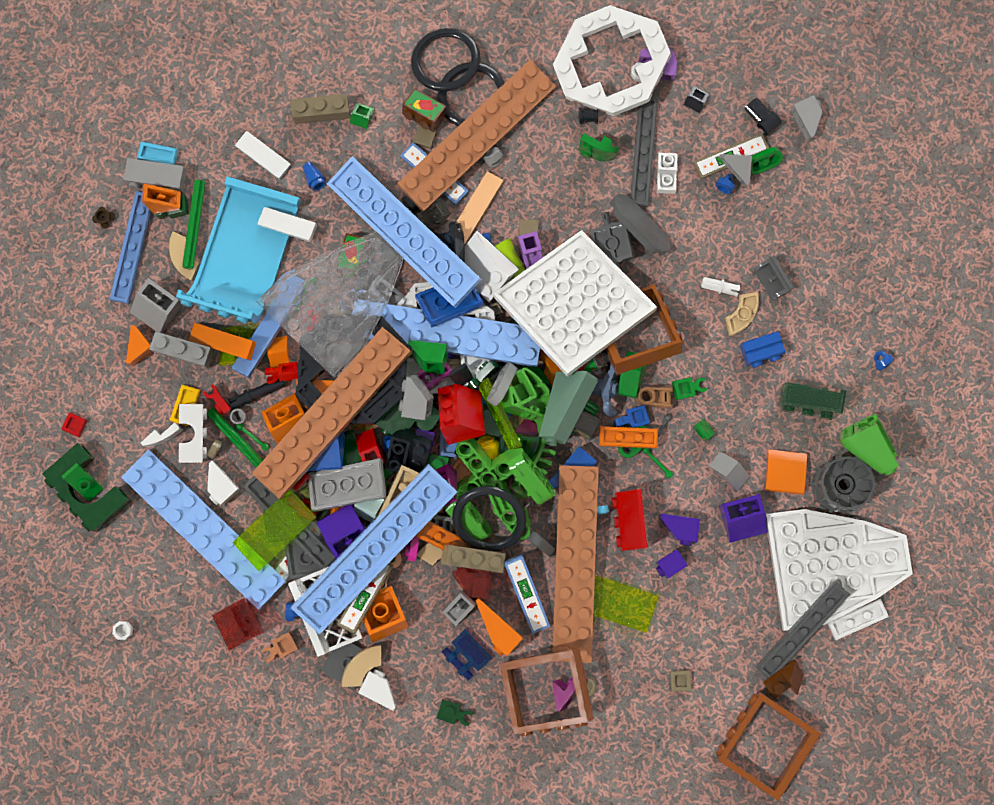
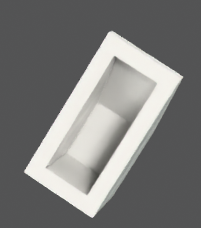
(220, 485)
(378, 689)

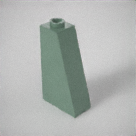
(566, 405)

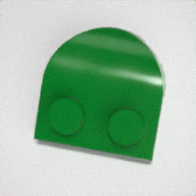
(597, 150)

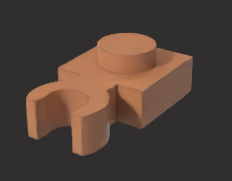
(282, 646)

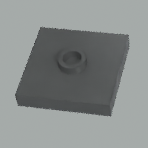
(338, 660)

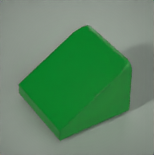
(361, 115)
(704, 430)

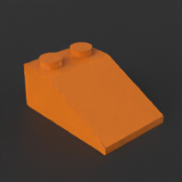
(500, 633)

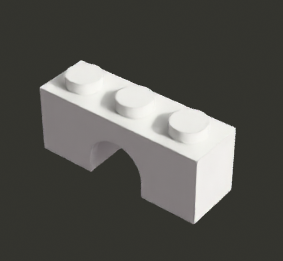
(193, 415)

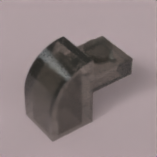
(435, 216)

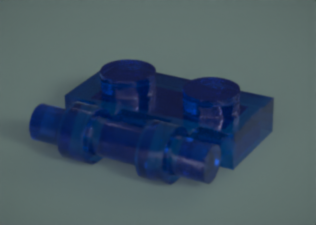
(470, 650)

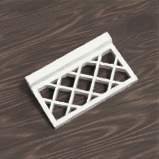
(320, 640)

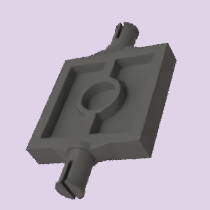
(613, 240)

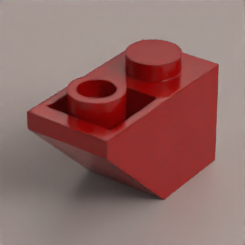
(369, 446)

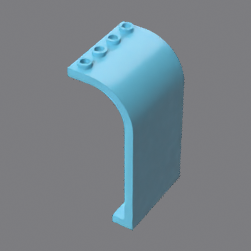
(240, 254)

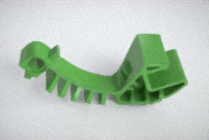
(529, 400)

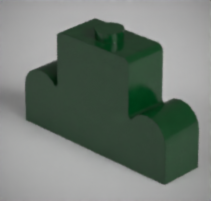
(393, 421)

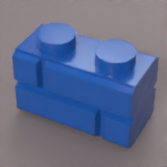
(762, 349)

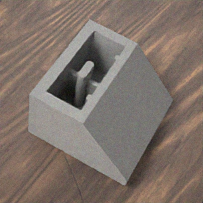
(155, 306)
(417, 399)

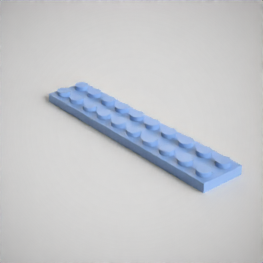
(404, 232)
(466, 336)
(201, 528)
(373, 549)

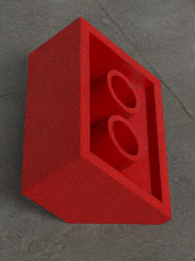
(460, 413)
(629, 520)

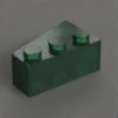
(811, 400)

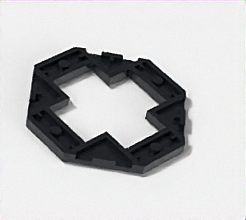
(378, 407)

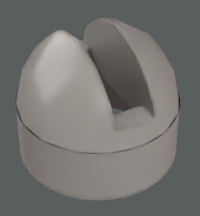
(241, 413)

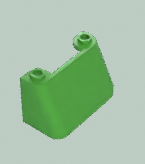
(870, 444)

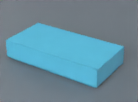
(157, 153)

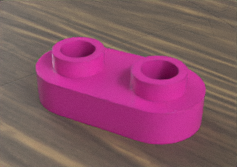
(411, 549)

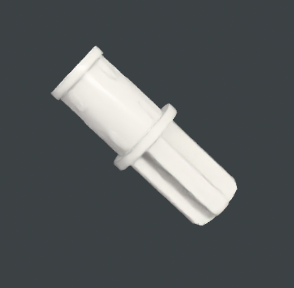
(720, 286)

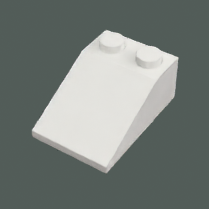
(489, 265)

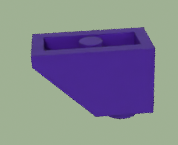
(681, 528)

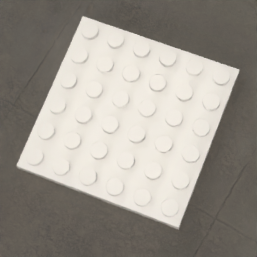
(574, 302)

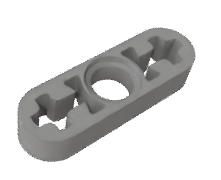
(502, 383)

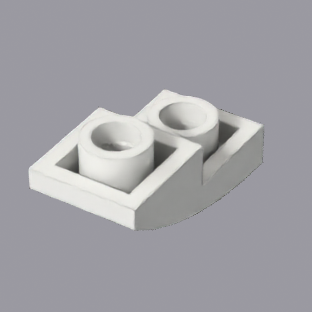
(666, 173)

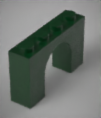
(94, 514)

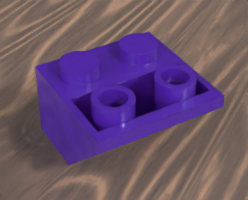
(744, 518)
(341, 529)

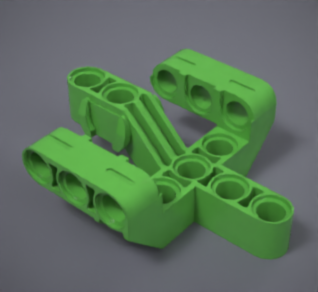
(524, 472)

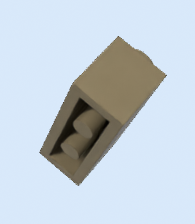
(320, 109)
(473, 558)

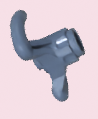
(607, 389)

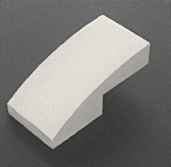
(156, 438)

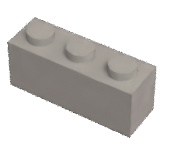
(154, 173)
(181, 350)

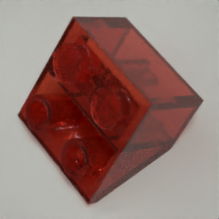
(474, 584)
(238, 623)

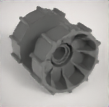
(858, 481)

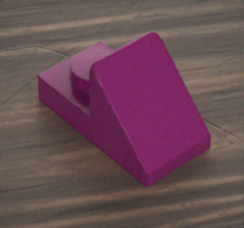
(564, 694)

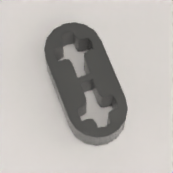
(541, 544)

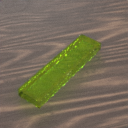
(500, 417)

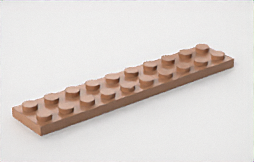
(476, 135)
(331, 413)
(575, 560)

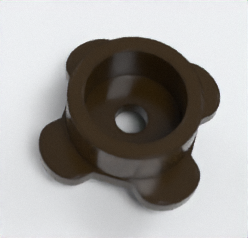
(97, 218)

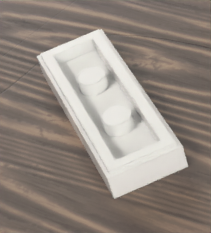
(263, 155)
(287, 224)
(858, 619)

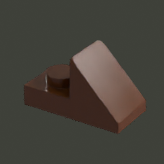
(787, 677)

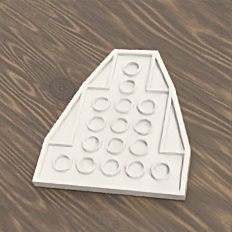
(818, 547)

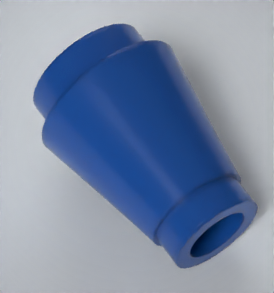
(313, 176)

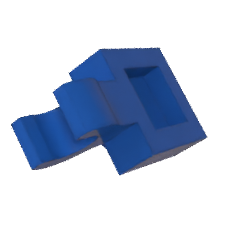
(635, 418)

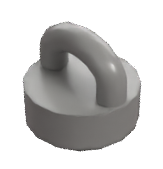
(493, 157)

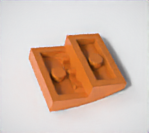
(785, 472)

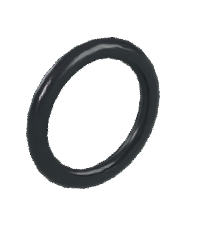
(450, 75)
(450, 86)
(494, 491)

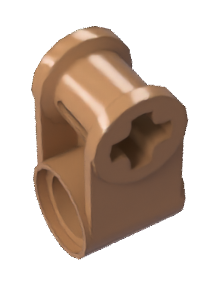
(659, 397)

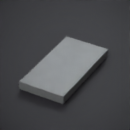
(347, 486)

